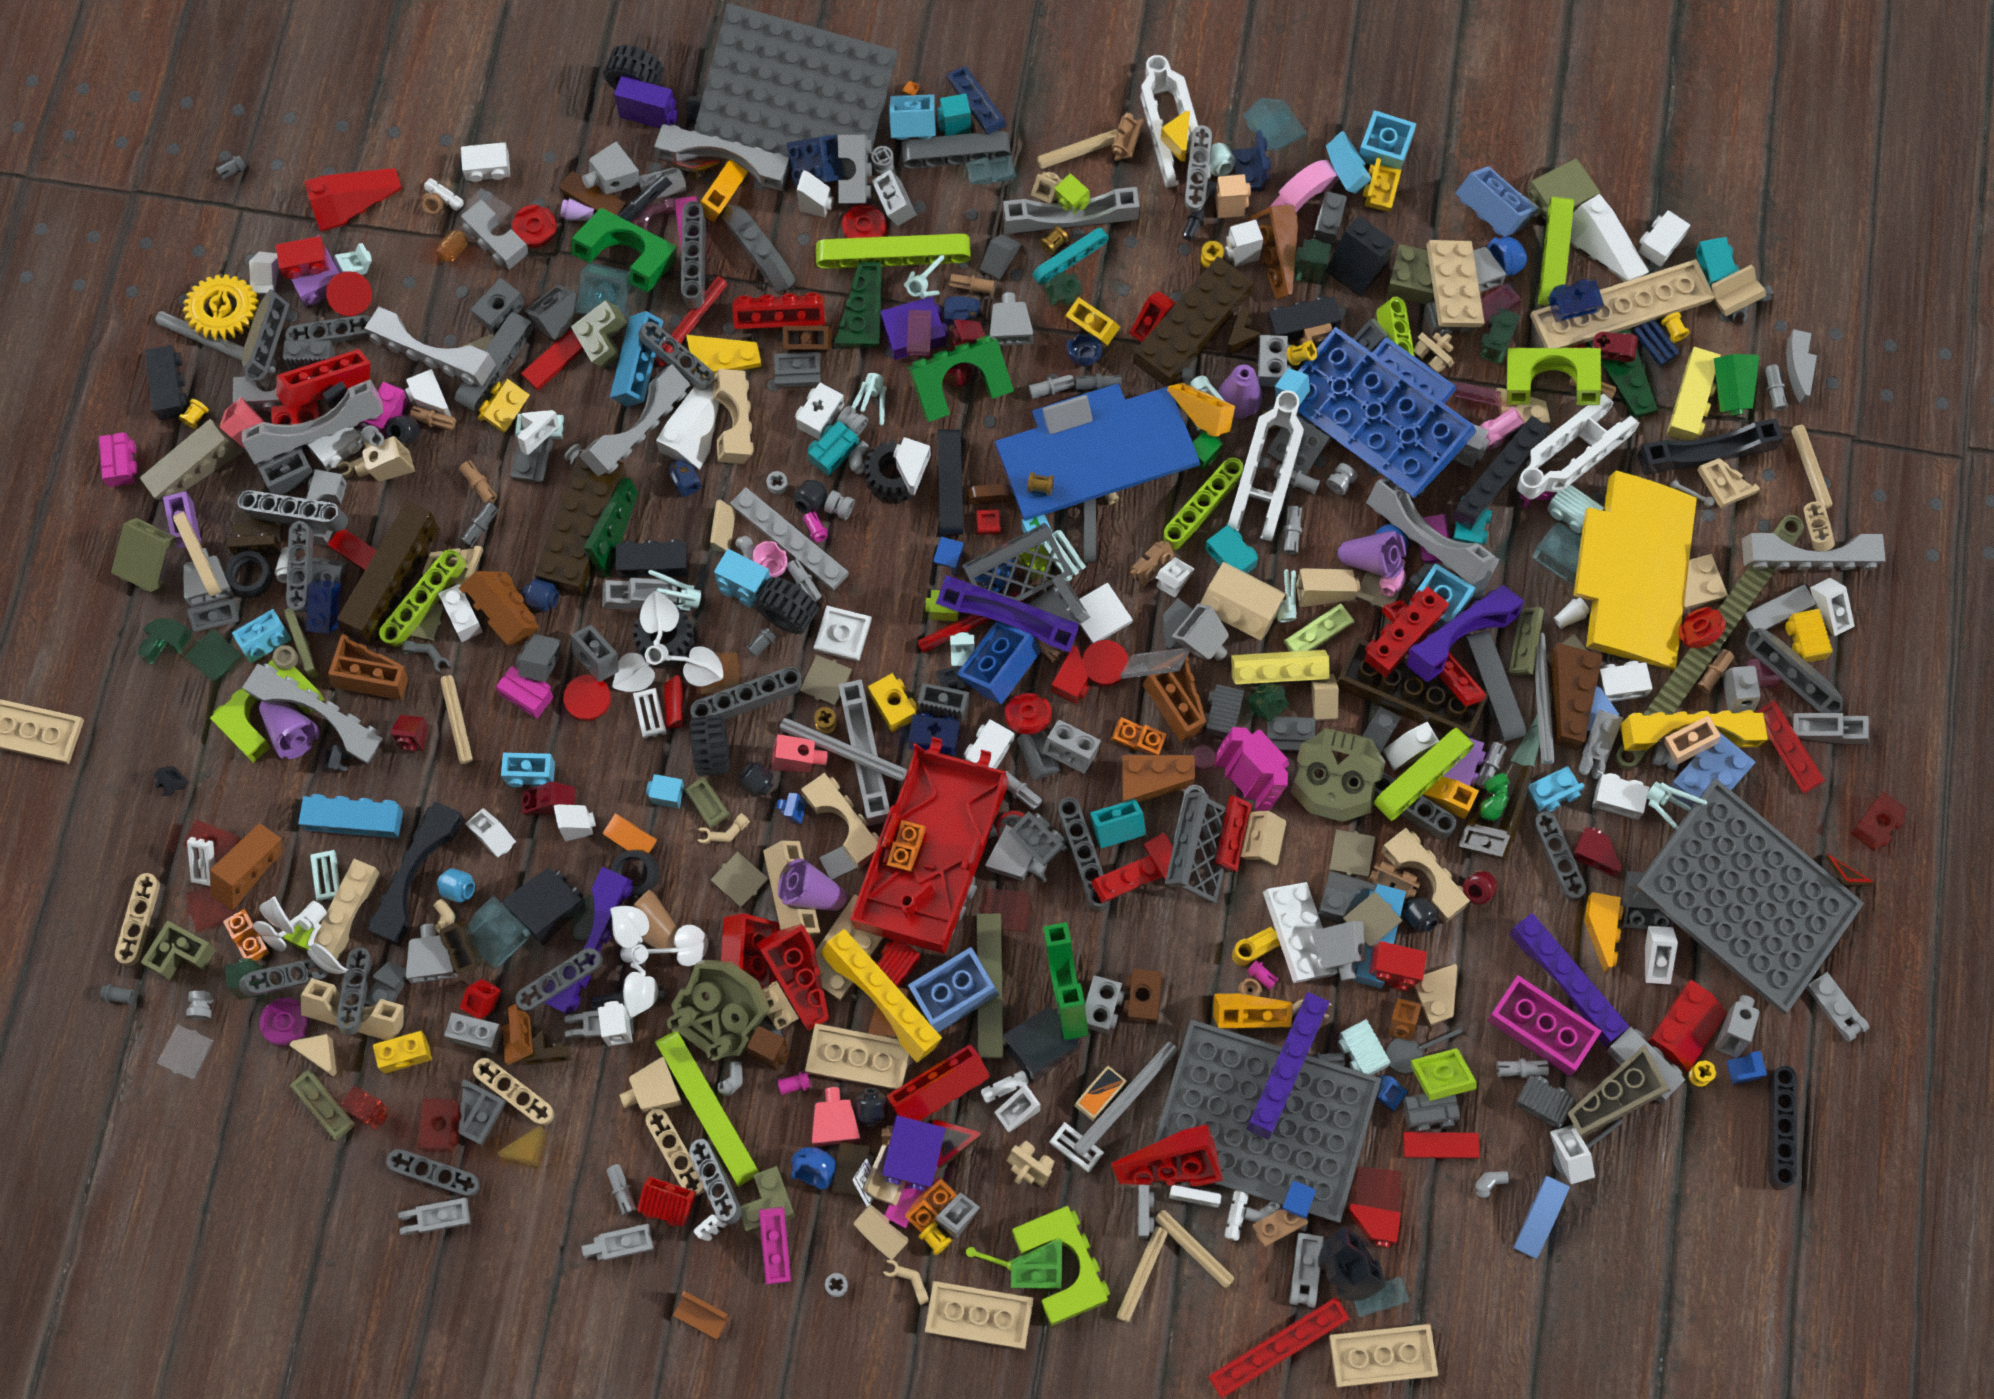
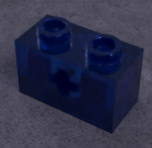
(1566, 308)
(322, 606)
(925, 724)

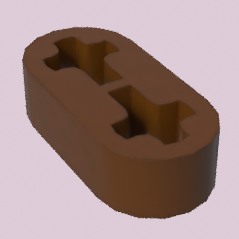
(989, 494)

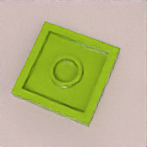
(1443, 1074)

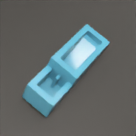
(1347, 163)

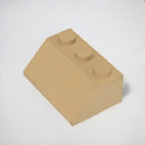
(1243, 600)

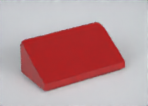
(673, 703)

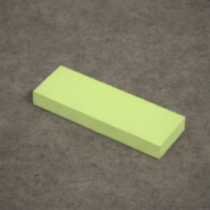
(1320, 630)

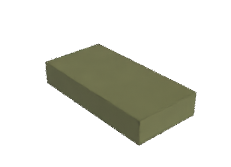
(707, 802)

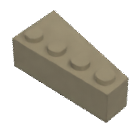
(191, 461)
(1622, 1092)

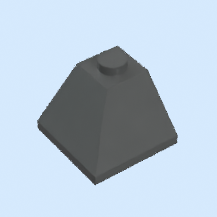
(553, 311)
(1342, 896)

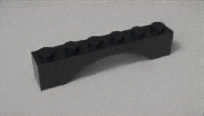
(1746, 441)
(1498, 474)
(438, 828)

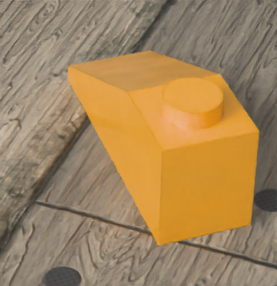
(1204, 409)
(1251, 1011)

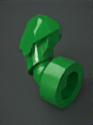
(1493, 807)

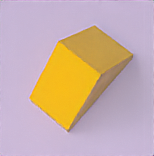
(1175, 135)

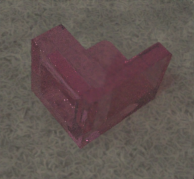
(1765, 675)

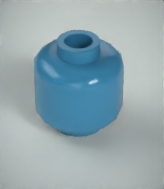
(456, 885)

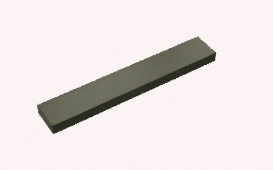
(990, 1014)

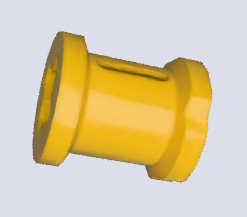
(1675, 327)
(1301, 353)
(193, 413)
(1695, 1072)
(935, 1238)

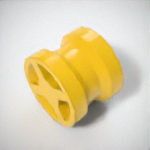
(1207, 255)

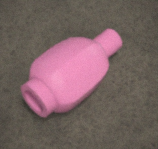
(1390, 586)

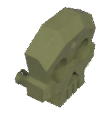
(1333, 793)
(730, 993)

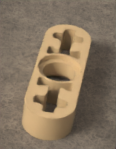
(1820, 519)

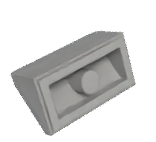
(673, 174)
(1067, 414)

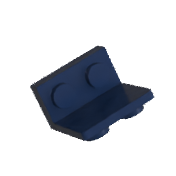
(817, 157)
(1253, 163)

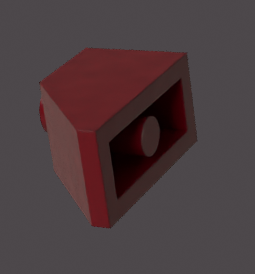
(1597, 852)

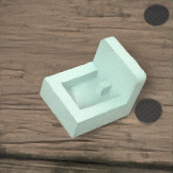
(353, 261)
(961, 648)

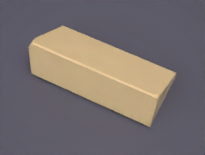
(722, 527)

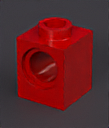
(480, 999)

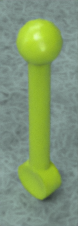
(971, 1252)

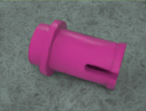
(815, 527)
(1262, 975)
(794, 1083)

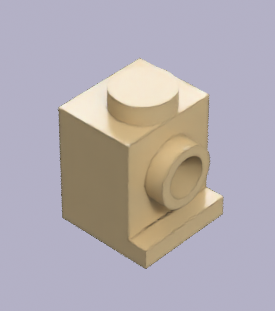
(1045, 182)

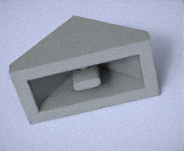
(957, 1215)

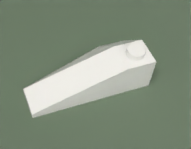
(1605, 240)
(691, 428)

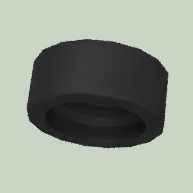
(241, 559)
(649, 861)

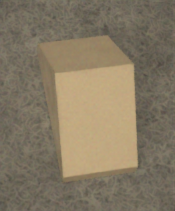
(1325, 698)
(317, 1050)

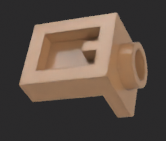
(1316, 334)

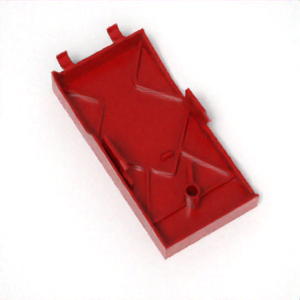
(958, 808)

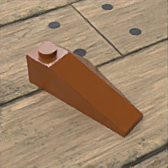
(1278, 248)

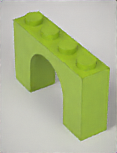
(1579, 363)
(235, 722)
(1087, 1290)

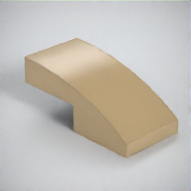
(879, 1232)

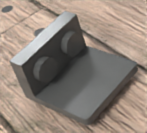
(1310, 446)
(323, 570)
(1062, 601)
(1037, 839)

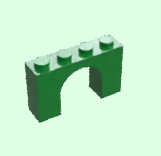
(609, 229)
(929, 374)
(1064, 981)

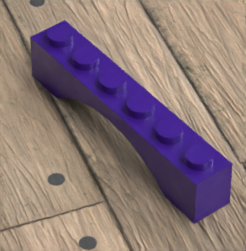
(975, 600)
(1494, 610)
(608, 892)
(1546, 951)
(1288, 1066)

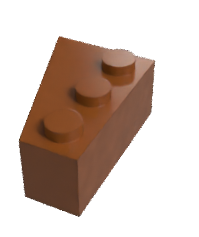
(502, 604)
(366, 672)
(1177, 701)
(1155, 775)
(244, 866)

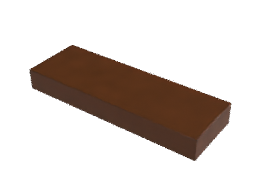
(590, 197)

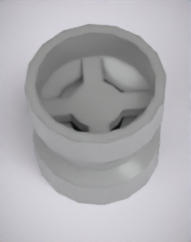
(886, 160)
(852, 420)
(1341, 479)
(839, 505)
(1661, 757)
(200, 1005)

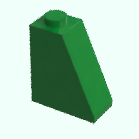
(1736, 382)

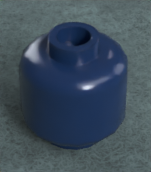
(540, 595)

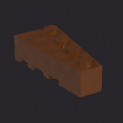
(1574, 686)

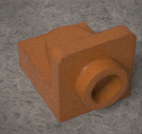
(1404, 1019)

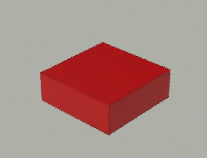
(988, 522)

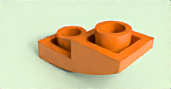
(1138, 737)
(628, 835)
(906, 846)
(244, 935)
(930, 1203)

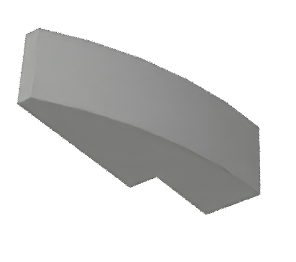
(1800, 364)
(632, 593)
(1832, 728)

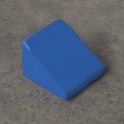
(1390, 1092)
(1299, 1199)

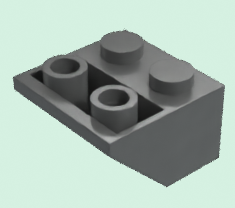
(286, 471)
(1637, 910)

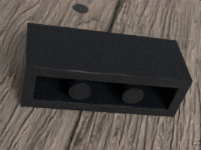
(1303, 315)
(166, 382)
(666, 558)

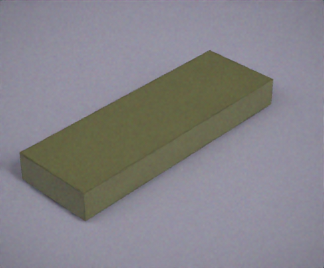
(1526, 641)
(301, 643)
(322, 1105)

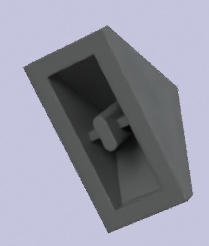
(999, 256)

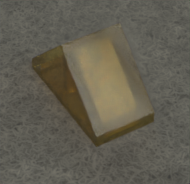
(526, 1149)

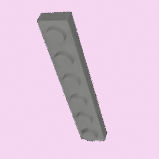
(789, 539)

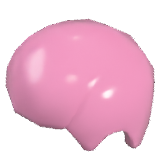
(771, 557)

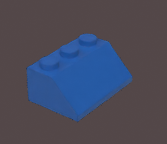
(999, 661)

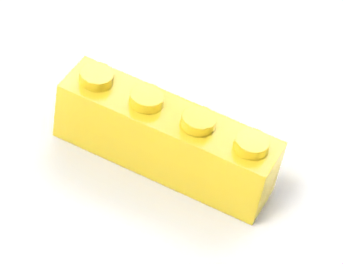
(1693, 396)
(1280, 667)

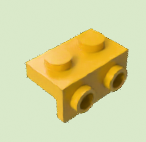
(1383, 186)
(503, 404)

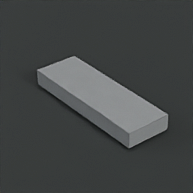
(1780, 609)

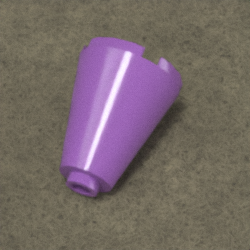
(1242, 391)
(1375, 553)
(288, 729)
(809, 888)

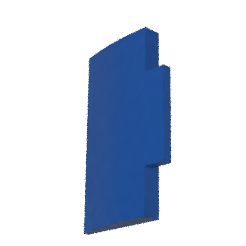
(1384, 409)
(1119, 449)

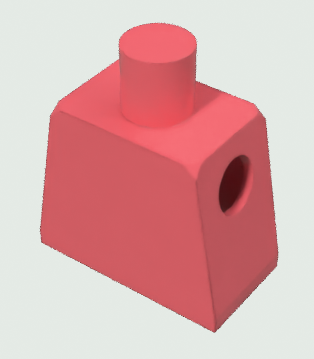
(237, 418)
(796, 754)
(834, 1121)

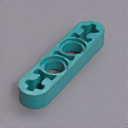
(1070, 256)

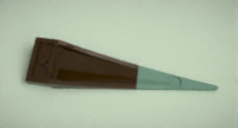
(1495, 837)

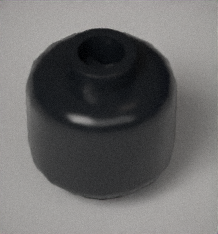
(403, 428)
(810, 496)
(756, 779)
(1421, 915)
(870, 1107)

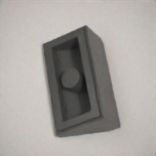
(213, 614)
(1038, 763)

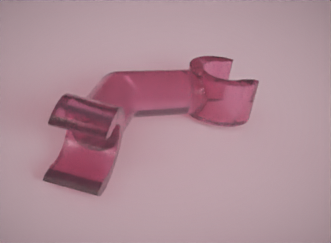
(666, 206)

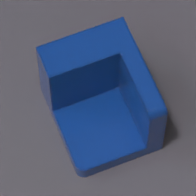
(949, 554)
(1746, 1068)

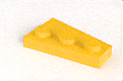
(724, 353)

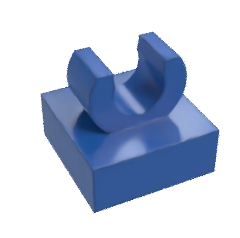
(793, 808)

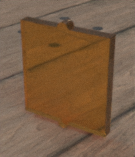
(730, 674)

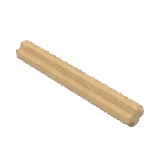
(1077, 149)
(1811, 465)
(456, 719)
(1201, 1255)
(1142, 1274)

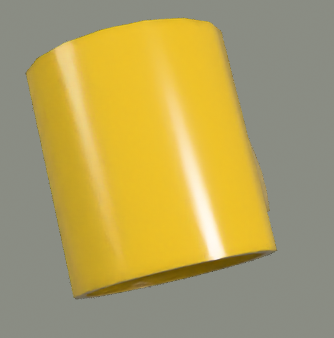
(1256, 945)

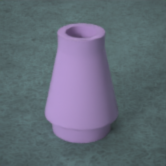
(575, 211)

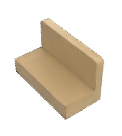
(1737, 291)
(1263, 837)
(876, 1184)

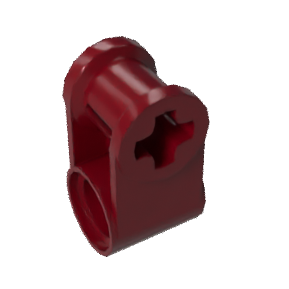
(1617, 346)

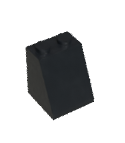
(1360, 256)
(545, 904)
(1039, 1044)

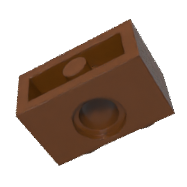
(807, 338)
(1147, 982)
(768, 1048)

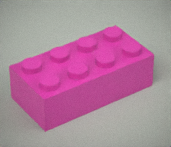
(1544, 1025)

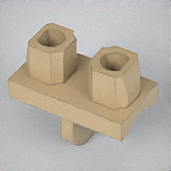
(1426, 345)
(781, 1010)
(1028, 1167)

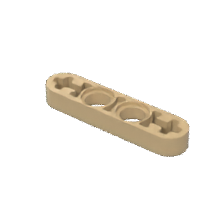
(197, 554)
(141, 920)
(512, 1093)
(673, 1153)

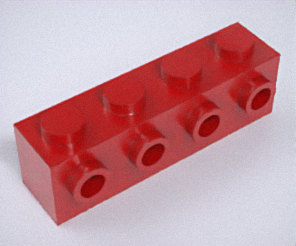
(778, 311)
(311, 381)
(1406, 631)
(939, 1085)

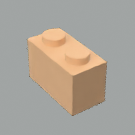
(1232, 196)
(1692, 740)

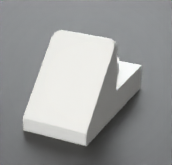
(537, 428)
(1173, 576)

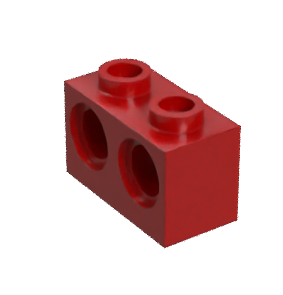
(296, 415)

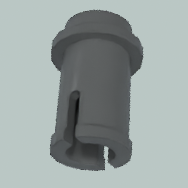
(231, 167)
(761, 642)
(116, 994)

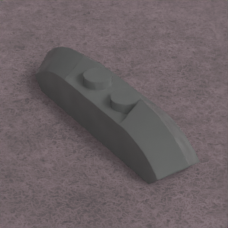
(757, 247)
(264, 336)
(1794, 671)

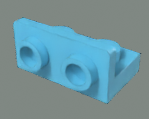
(261, 636)
(1555, 789)

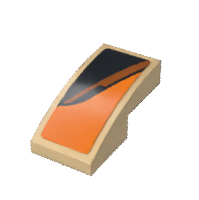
(1100, 1093)

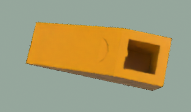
(722, 189)
(1452, 796)
(1601, 922)

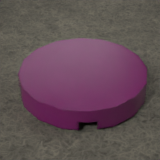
(283, 1022)

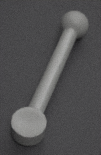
(1709, 501)

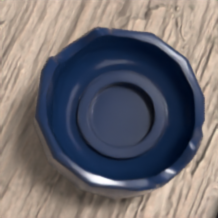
(1084, 350)

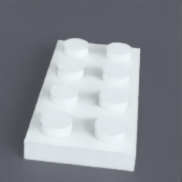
(1294, 920)

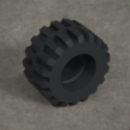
(633, 64)
(884, 487)
(785, 605)
(677, 647)
(709, 745)

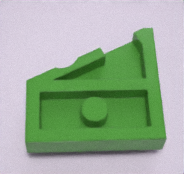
(1038, 1267)

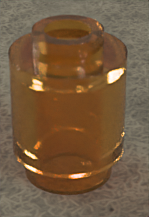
(451, 245)

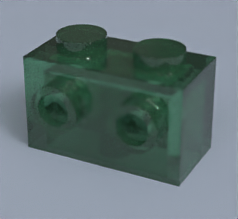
(1312, 261)
(1501, 333)
(236, 971)

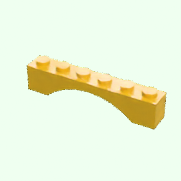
(1741, 728)
(855, 964)

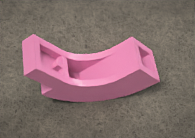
(1307, 183)

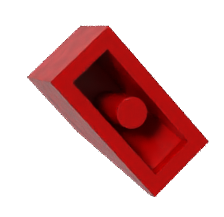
(1151, 314)
(1071, 678)
(1376, 1224)

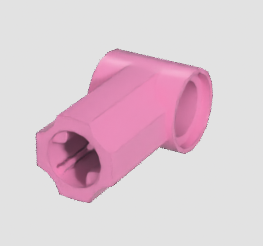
(1502, 427)

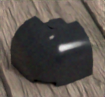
(1350, 1266)

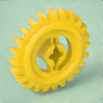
(223, 318)

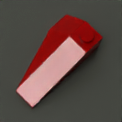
(344, 195)
(795, 966)
(1178, 1158)

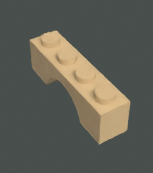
(731, 390)
(824, 797)
(1406, 851)
(777, 860)
(353, 891)
(322, 1001)

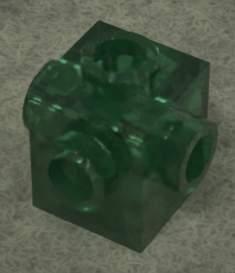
(1063, 289)
(1268, 701)

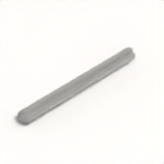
(224, 346)
(1543, 703)
(844, 749)
(1125, 1098)

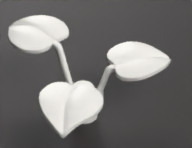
(662, 615)
(306, 919)
(628, 928)

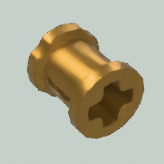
(1053, 240)
(1040, 483)
(830, 715)

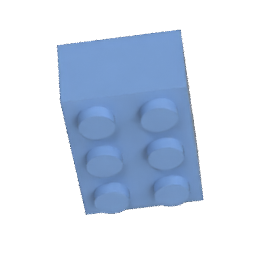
(1496, 201)
(1720, 761)
(953, 990)

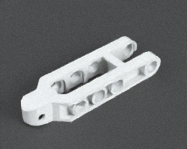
(1158, 80)
(1284, 416)
(1583, 424)

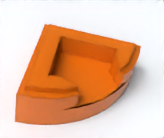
(910, 88)

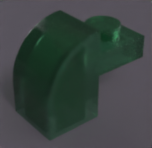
(163, 633)

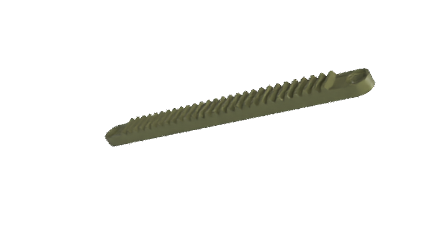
(1698, 658)

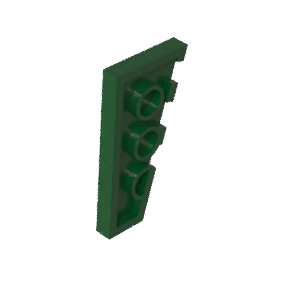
(862, 314)
(1630, 382)
(611, 527)

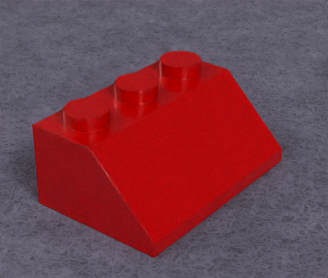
(739, 945)
(1688, 1025)

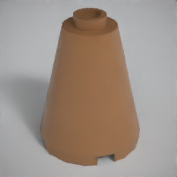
(661, 926)

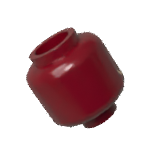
(958, 375)
(1480, 887)

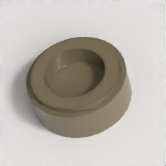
(285, 657)

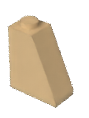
(1326, 586)

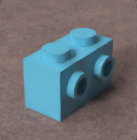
(527, 769)

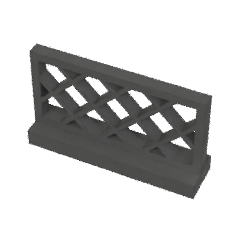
(1011, 550)
(1187, 843)

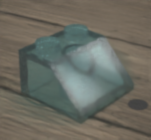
(1275, 122)
(602, 284)
(1559, 551)
(496, 932)

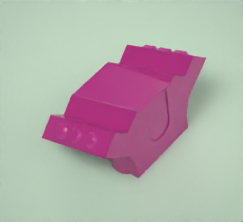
(1253, 766)

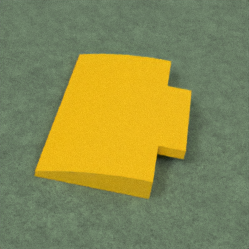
(1636, 569)

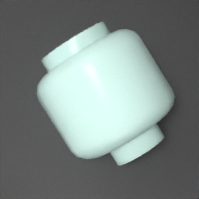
(1221, 160)

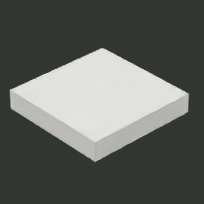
(1105, 612)
(842, 633)

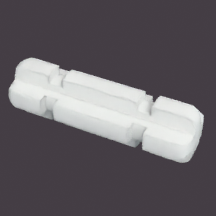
(445, 194)
(1004, 1086)
(1236, 1215)

